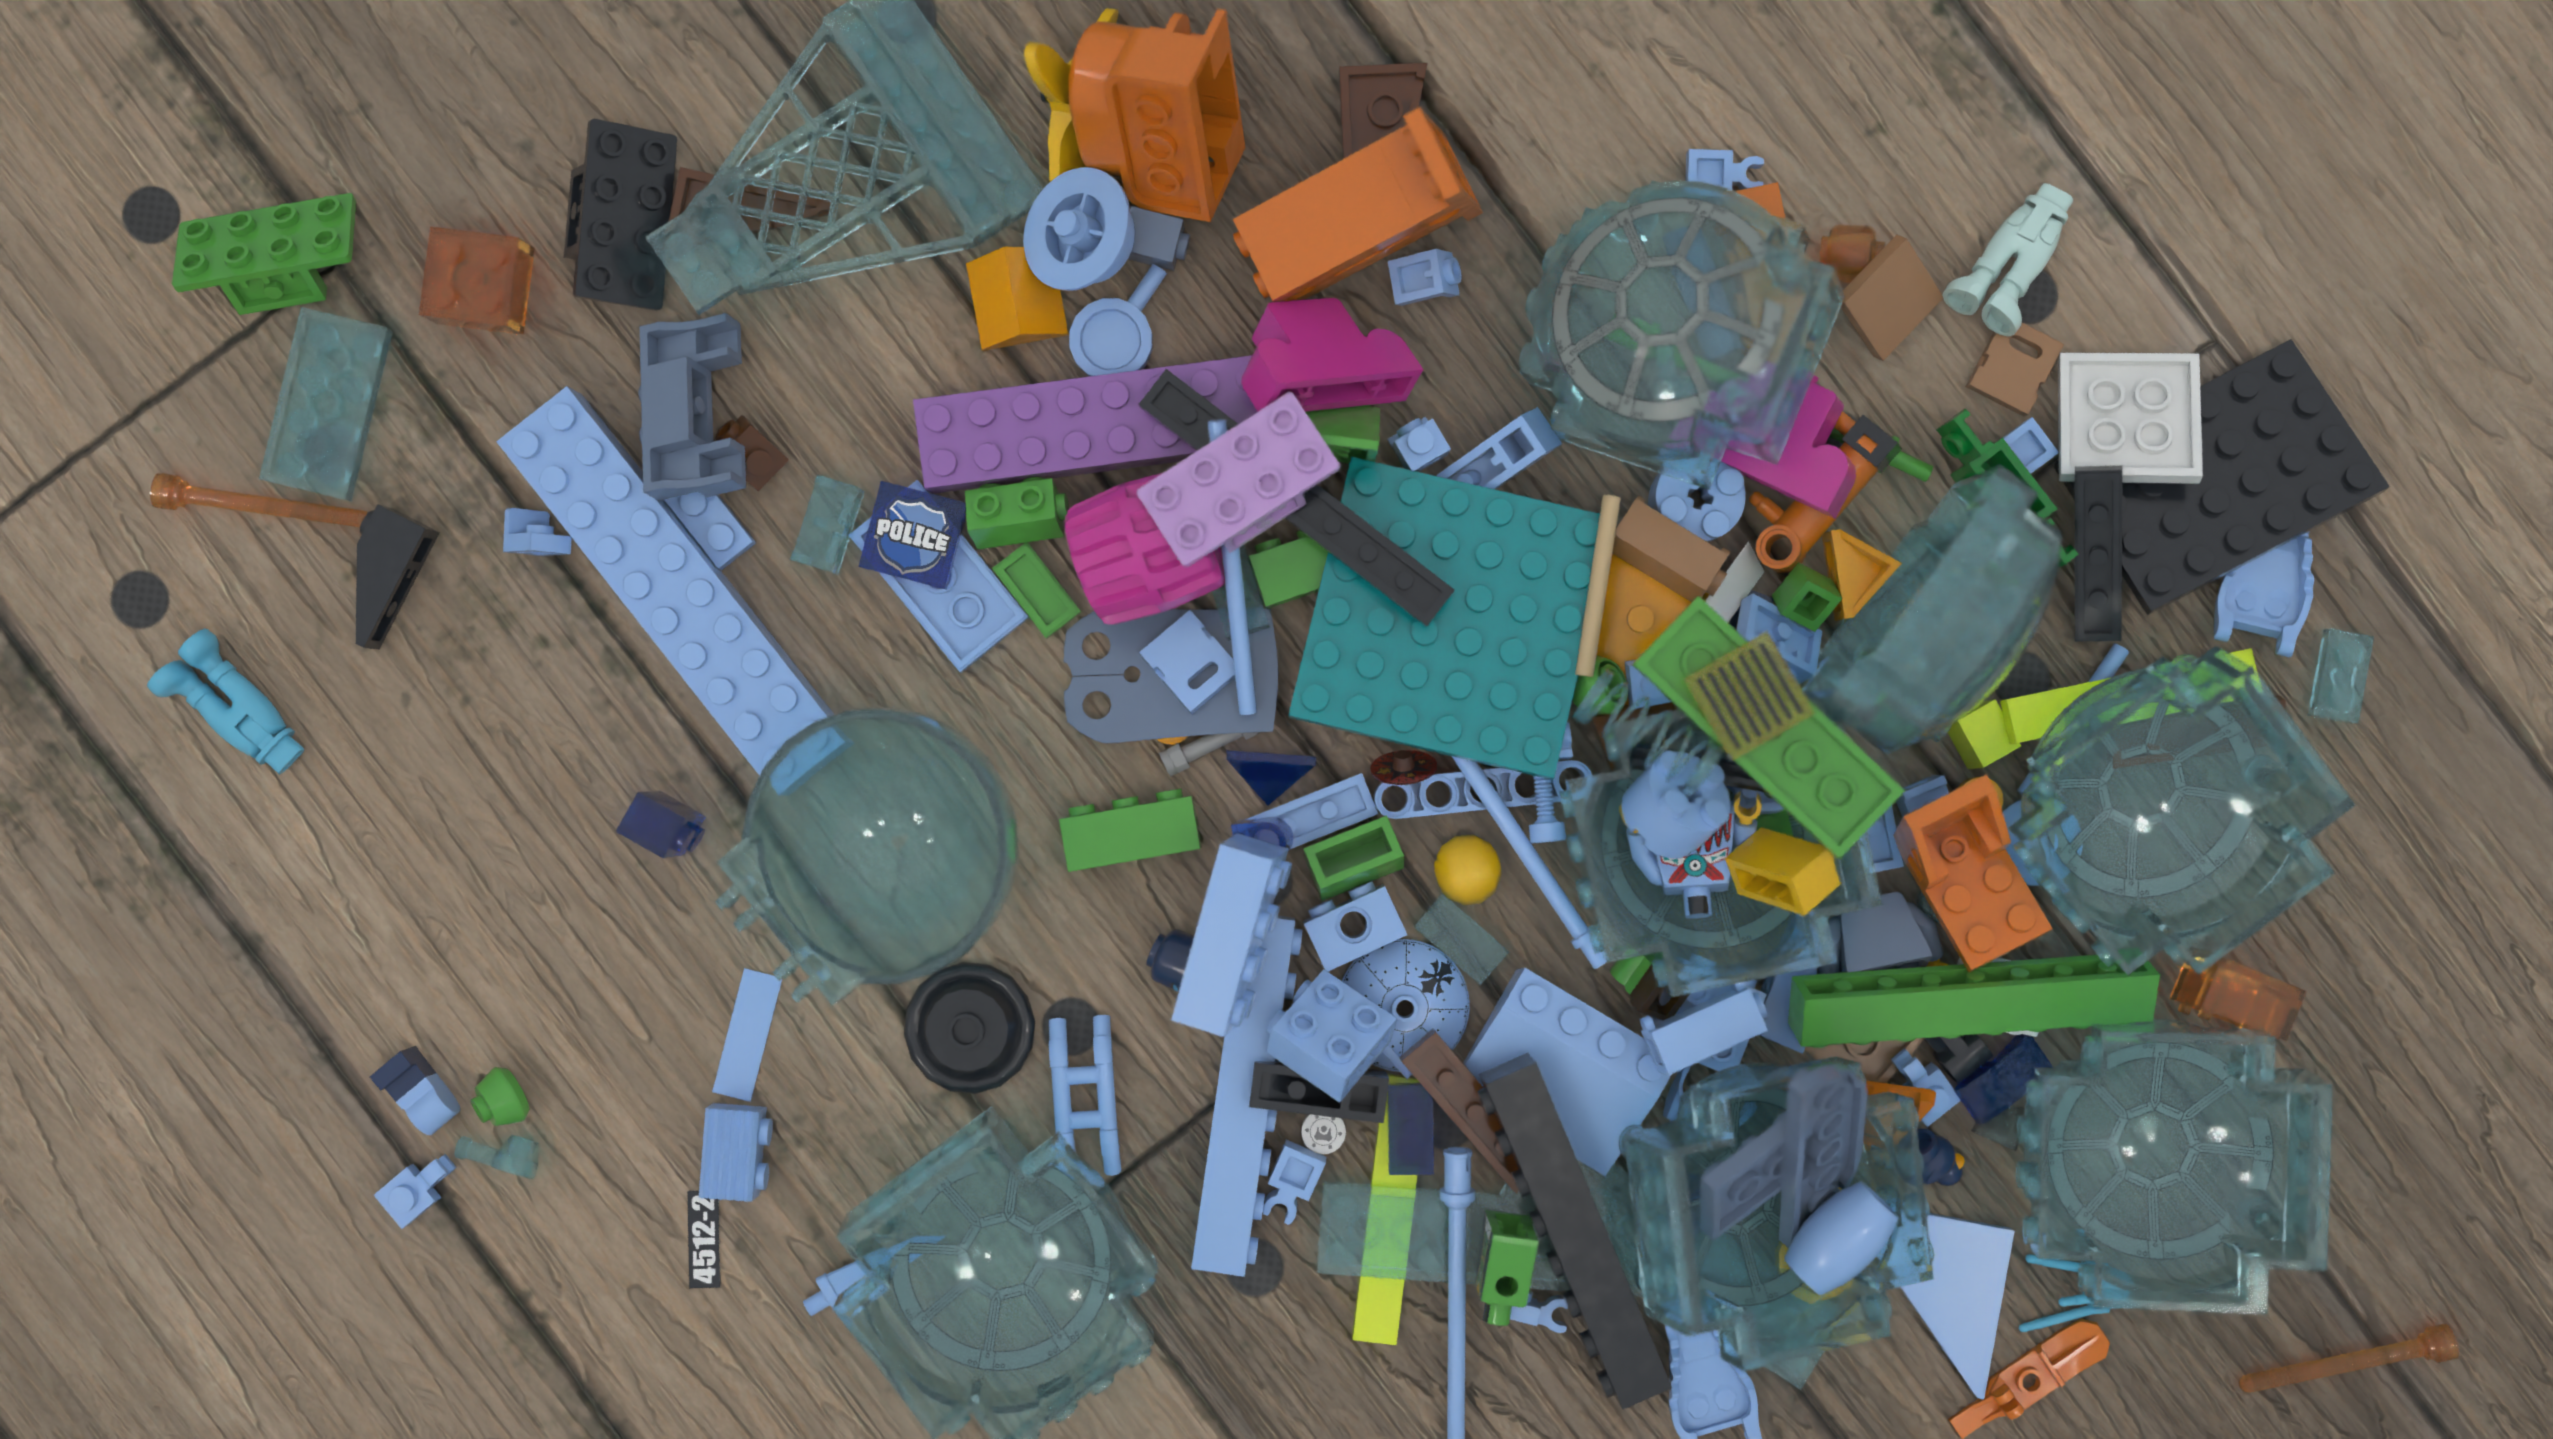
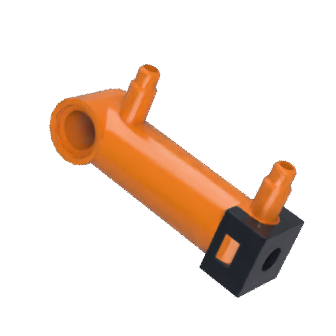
(1868, 450)

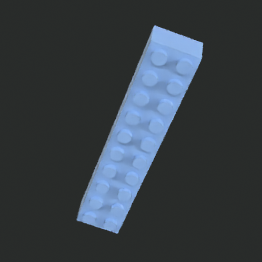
(663, 576)

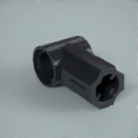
(1960, 1055)

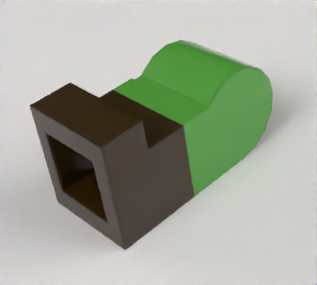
(1639, 981)

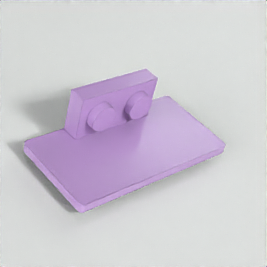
(1239, 482)

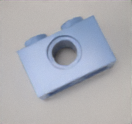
(1338, 948)

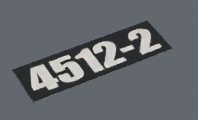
(703, 1241)

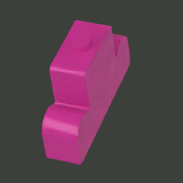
(1325, 359)
(1807, 468)

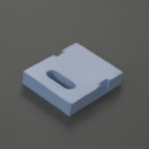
(1183, 654)

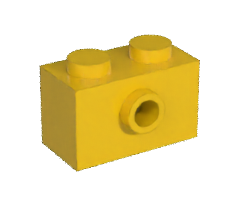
(1783, 871)

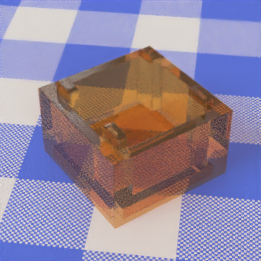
(2239, 997)

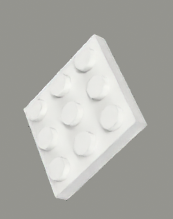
(2131, 414)

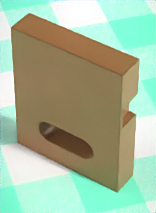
(2011, 375)

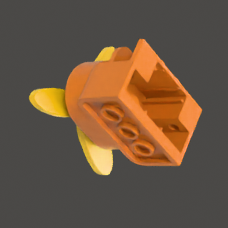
(1146, 110)

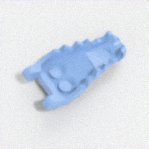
(2268, 595)
(1707, 1390)

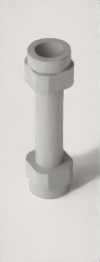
(1178, 758)

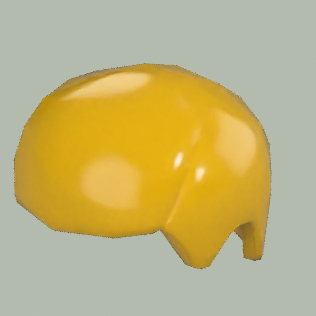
(1467, 869)

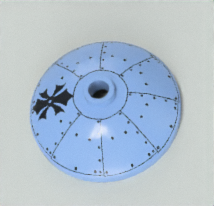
(1416, 974)

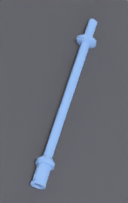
(1457, 1196)

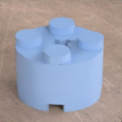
(1711, 520)
(1669, 818)

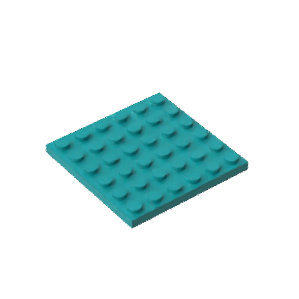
(1499, 656)

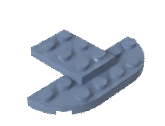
(1802, 1155)

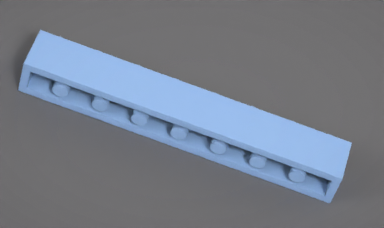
(1238, 1130)

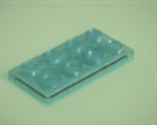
(326, 404)

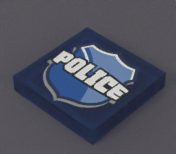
(913, 535)

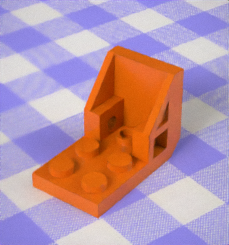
(1968, 876)

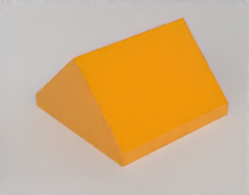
(1012, 302)

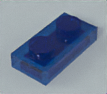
(1410, 1130)

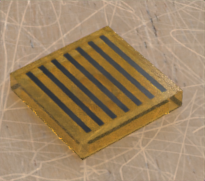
(1749, 696)

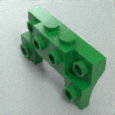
(1978, 457)

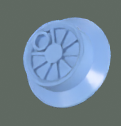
(1079, 230)

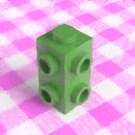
(1015, 512)

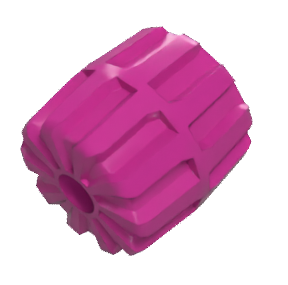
(1127, 560)

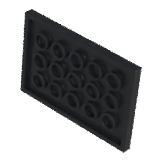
(2272, 471)

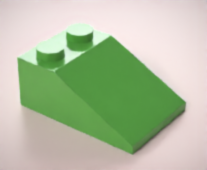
(1349, 431)

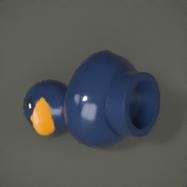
(1940, 1159)

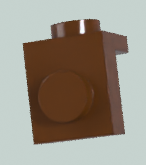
(761, 455)

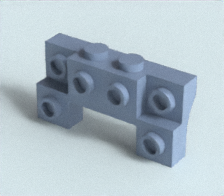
(678, 408)

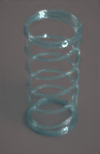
(1702, 769)

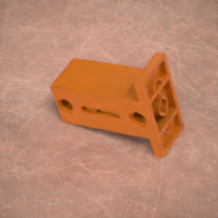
(1356, 211)

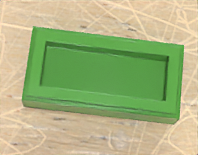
(1036, 590)

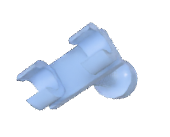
(1546, 826)

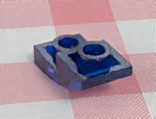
(2003, 1080)

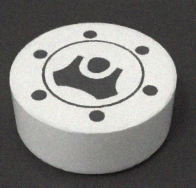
(1323, 1133)

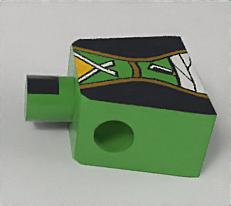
(1505, 1264)

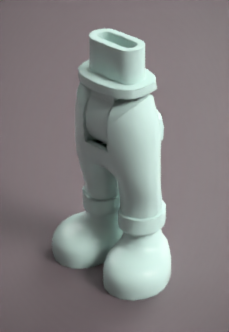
(2029, 236)

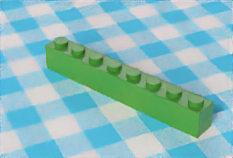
(1954, 1003)

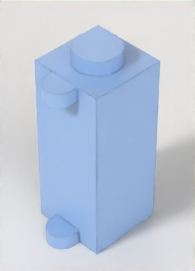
(1705, 1029)

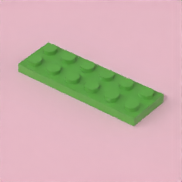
(1807, 768)

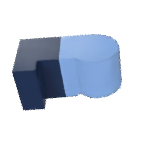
(417, 1090)

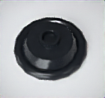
(969, 1027)

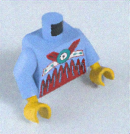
(1702, 869)

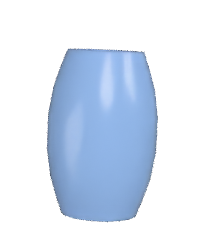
(1841, 1238)

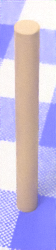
(1598, 585)

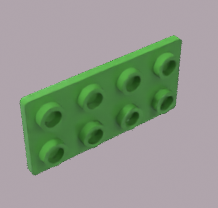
(267, 253)

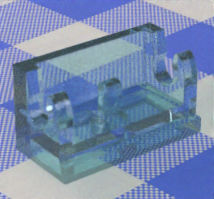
(827, 524)

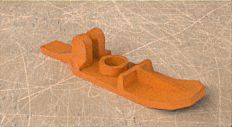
(2053, 1364)

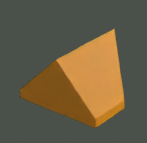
(1856, 570)

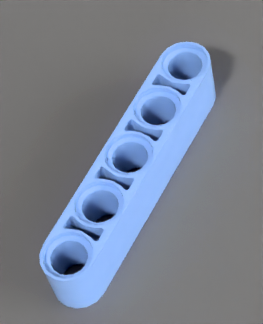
(1460, 795)

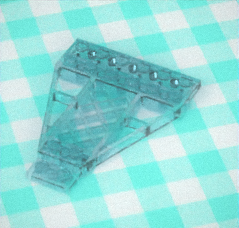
(929, 108)

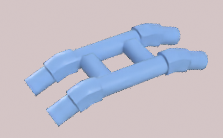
(1101, 1074)

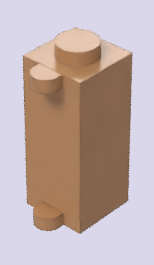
(1669, 552)

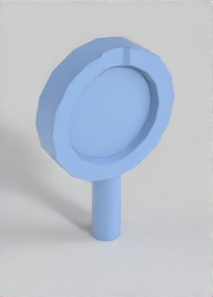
(1113, 332)

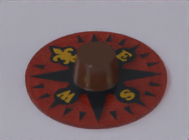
(1403, 767)

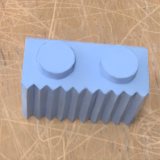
(734, 1152)

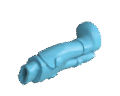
(248, 724)

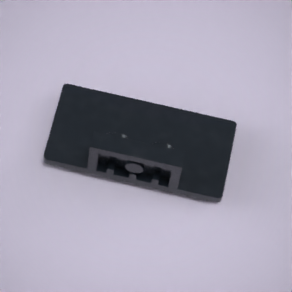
(613, 206)

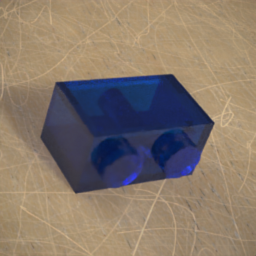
(662, 824)

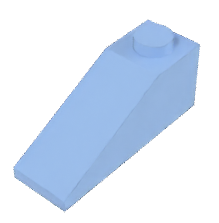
(1506, 452)

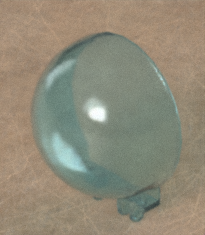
(874, 850)

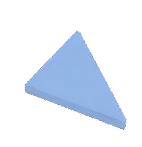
(1966, 1292)

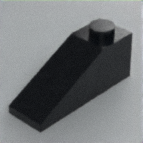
(387, 566)
(1284, 1090)

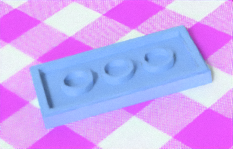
(969, 614)

